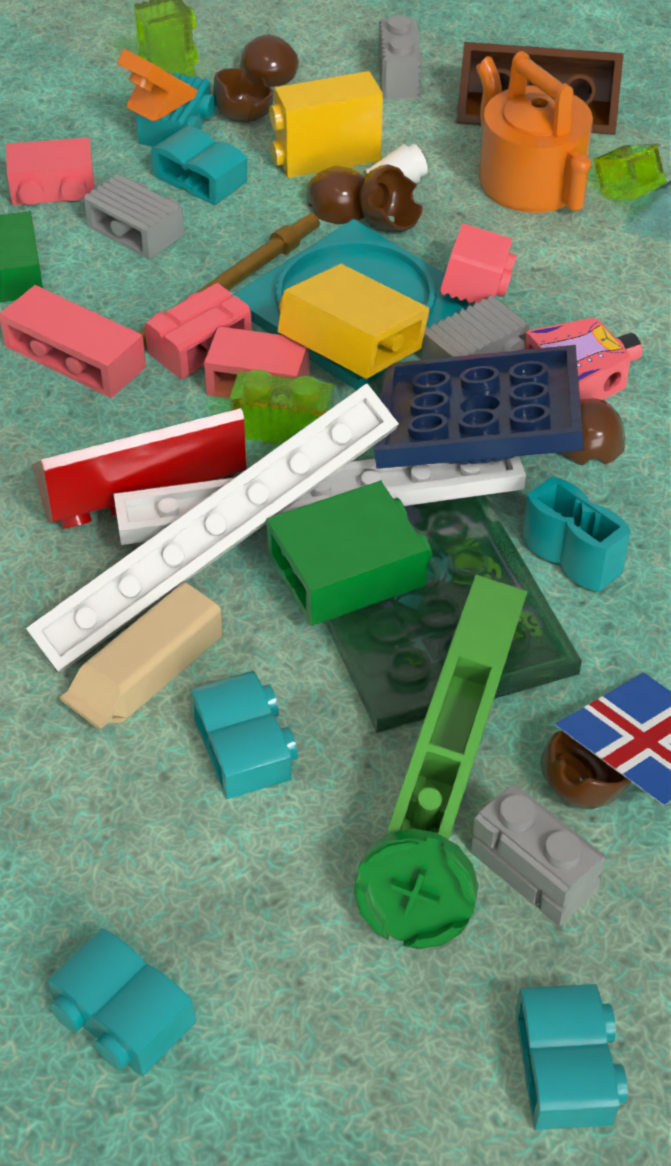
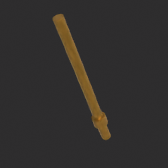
(281, 241)

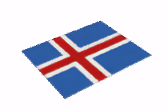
(630, 733)

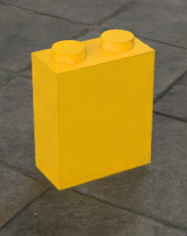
(327, 124)
(352, 320)

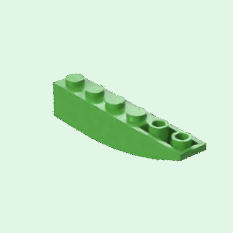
(459, 709)

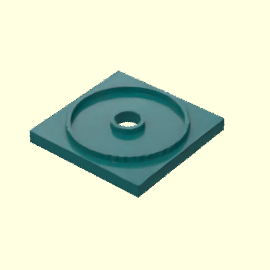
(365, 253)

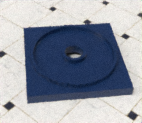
(482, 407)

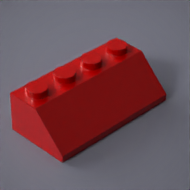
(171, 456)

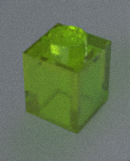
(630, 171)

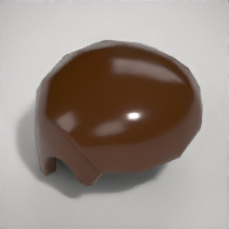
(269, 59)
(239, 97)
(386, 194)
(336, 195)
(602, 433)
(567, 761)

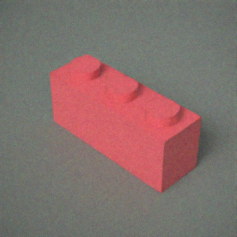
(73, 341)

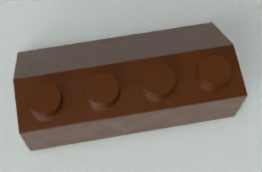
(591, 74)

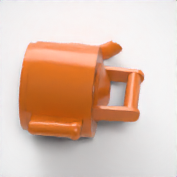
(533, 139)

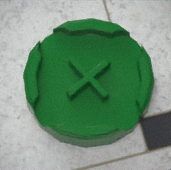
(416, 888)

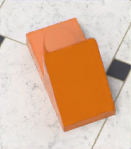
(155, 89)

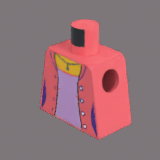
(601, 357)

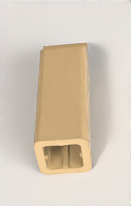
(145, 657)

